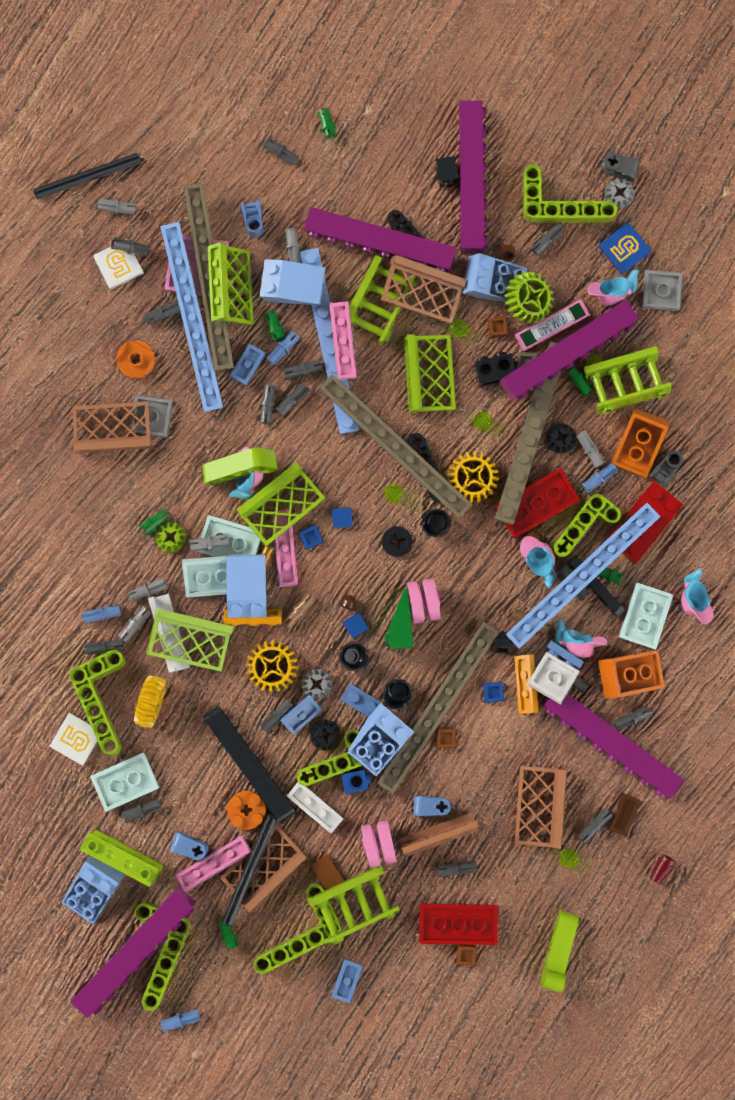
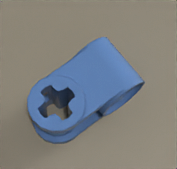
(252, 215)
(427, 806)
(185, 846)

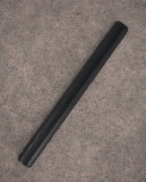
(86, 176)
(249, 870)

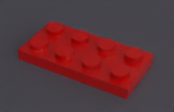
(542, 501)
(666, 508)
(458, 924)

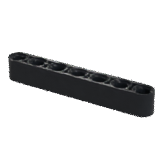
(249, 764)

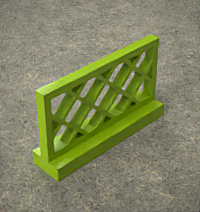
(220, 283)
(413, 373)
(269, 492)
(189, 623)

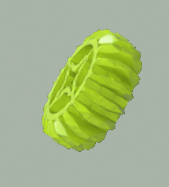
(520, 291)

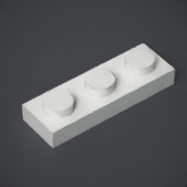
(315, 807)

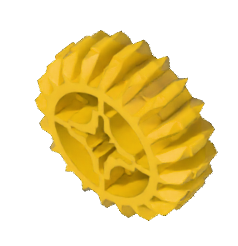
(480, 483)
(261, 679)
(150, 701)

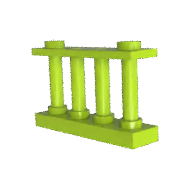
(360, 301)
(630, 363)
(122, 857)
(338, 892)

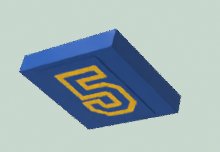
(624, 248)

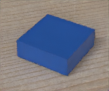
(342, 517)
(311, 537)
(355, 625)
(493, 692)

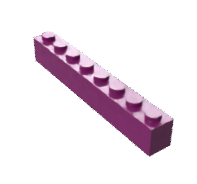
(471, 177)
(378, 239)
(568, 350)
(615, 744)
(133, 951)

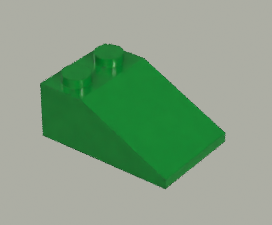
(400, 628)

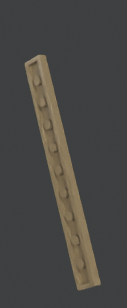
(202, 239)
(395, 446)
(526, 450)
(438, 707)

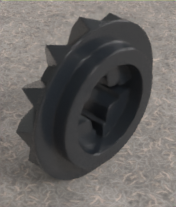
(558, 446)
(401, 533)
(333, 740)

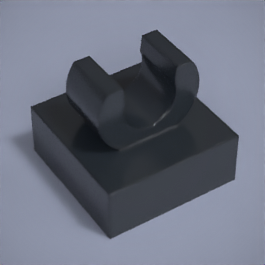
(502, 644)

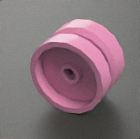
(424, 600)
(377, 844)

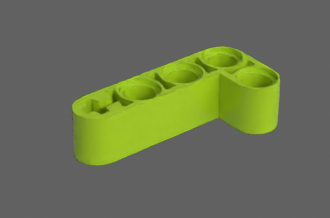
(239, 465)
(581, 528)
(332, 764)
(559, 950)

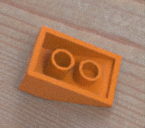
(640, 442)
(631, 674)

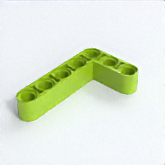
(560, 206)
(95, 699)
(304, 937)
(166, 952)

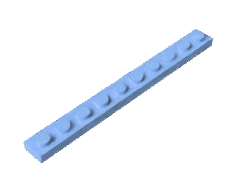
(191, 317)
(324, 329)
(582, 575)

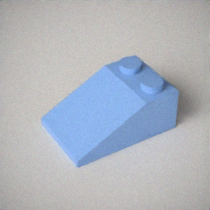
(292, 282)
(246, 586)

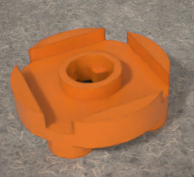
(137, 370)
(255, 816)

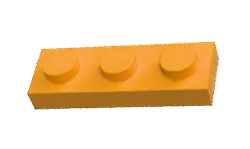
(273, 617)
(526, 695)

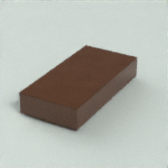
(624, 814)

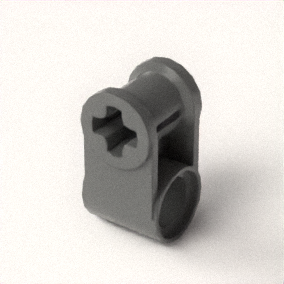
(623, 167)
(665, 470)

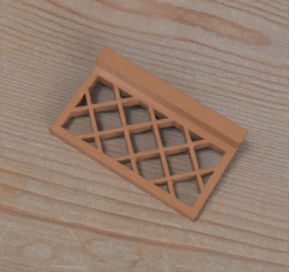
(424, 273)
(111, 444)
(557, 812)
(438, 834)
(276, 880)

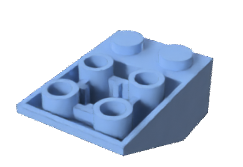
(489, 277)
(379, 739)
(92, 889)

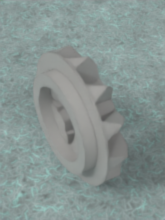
(610, 192)
(316, 693)

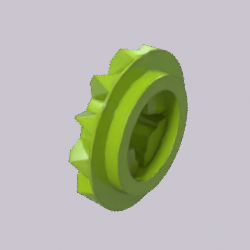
(180, 537)

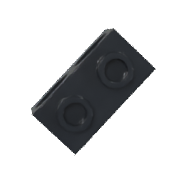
(496, 373)

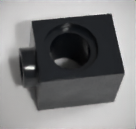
(447, 171)

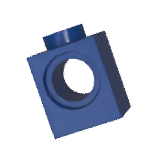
(349, 788)

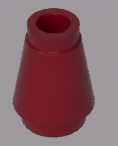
(662, 868)

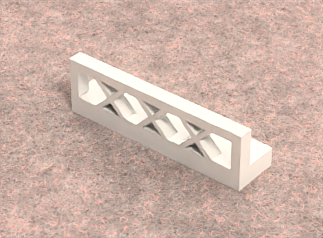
(164, 602)

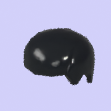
(436, 523)
(353, 656)
(397, 694)

